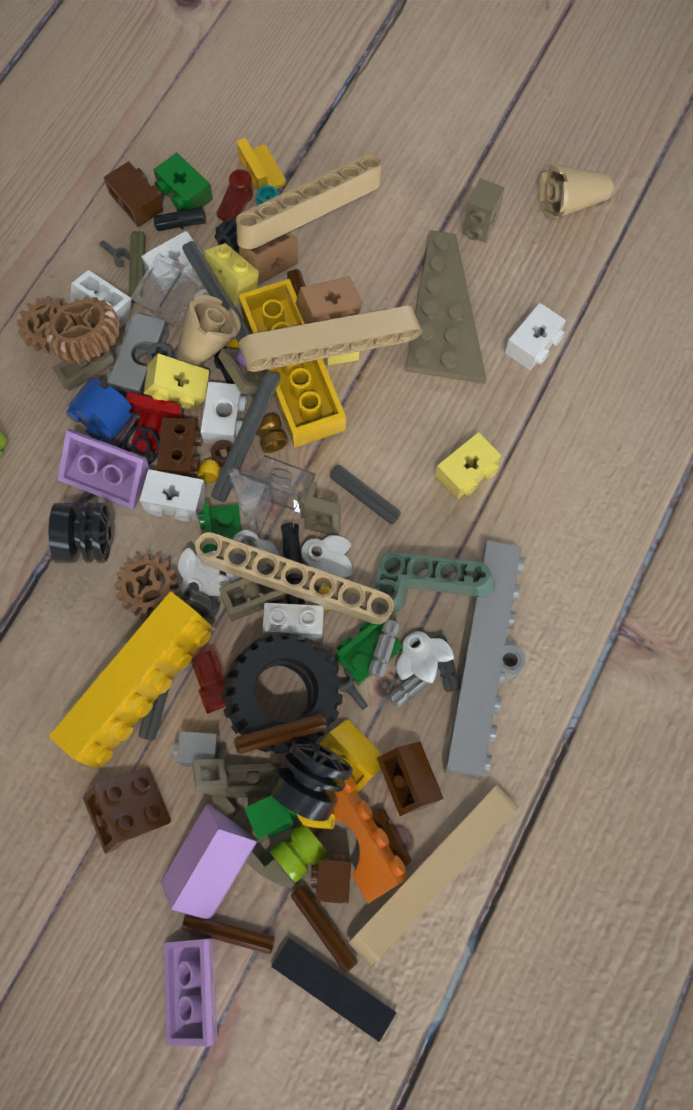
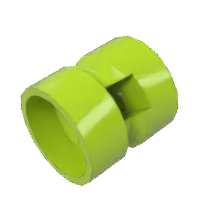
(299, 852)

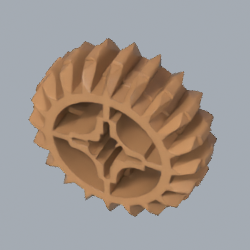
(82, 330)

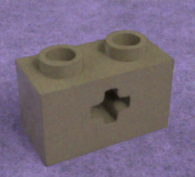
(482, 210)
(248, 597)

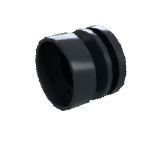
(76, 533)
(310, 780)

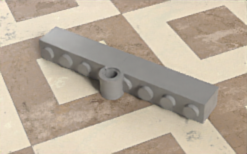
(484, 665)

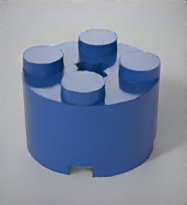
(100, 410)

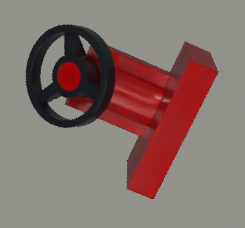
(149, 426)

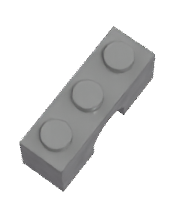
(139, 337)

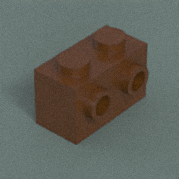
(133, 193)
(179, 447)
(410, 778)
(332, 879)

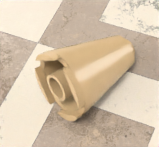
(572, 189)
(206, 330)

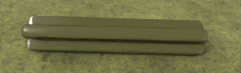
(136, 265)

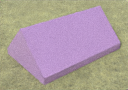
(102, 469)
(207, 864)
(190, 993)

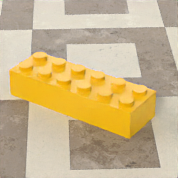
(304, 389)
(132, 682)

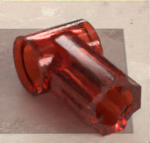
(235, 197)
(210, 680)

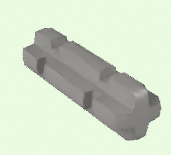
(384, 648)
(408, 690)

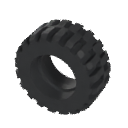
(290, 653)

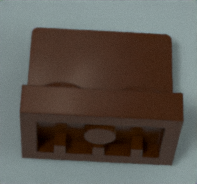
(125, 808)

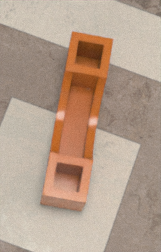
(377, 865)

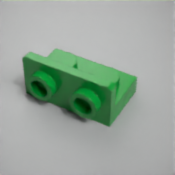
(221, 521)
(357, 653)

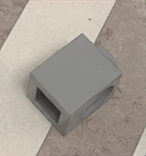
(195, 747)

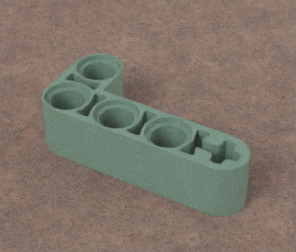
(434, 580)

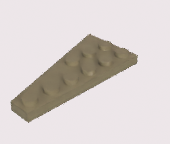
(445, 314)

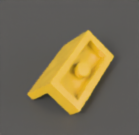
(260, 165)
(356, 750)

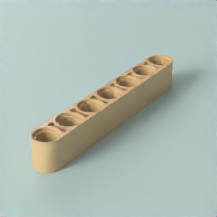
(308, 201)
(329, 338)
(283, 567)
(432, 876)

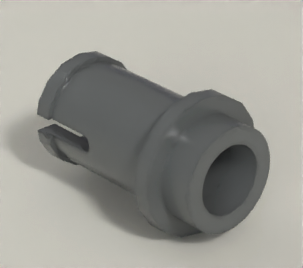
(205, 605)

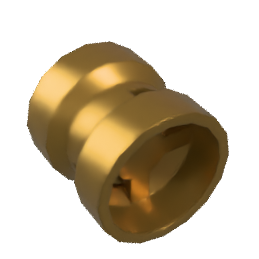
(271, 436)

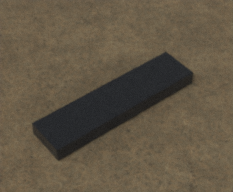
(334, 990)

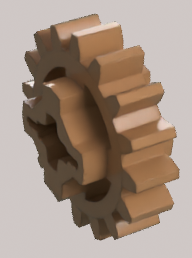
(37, 317)
(149, 573)

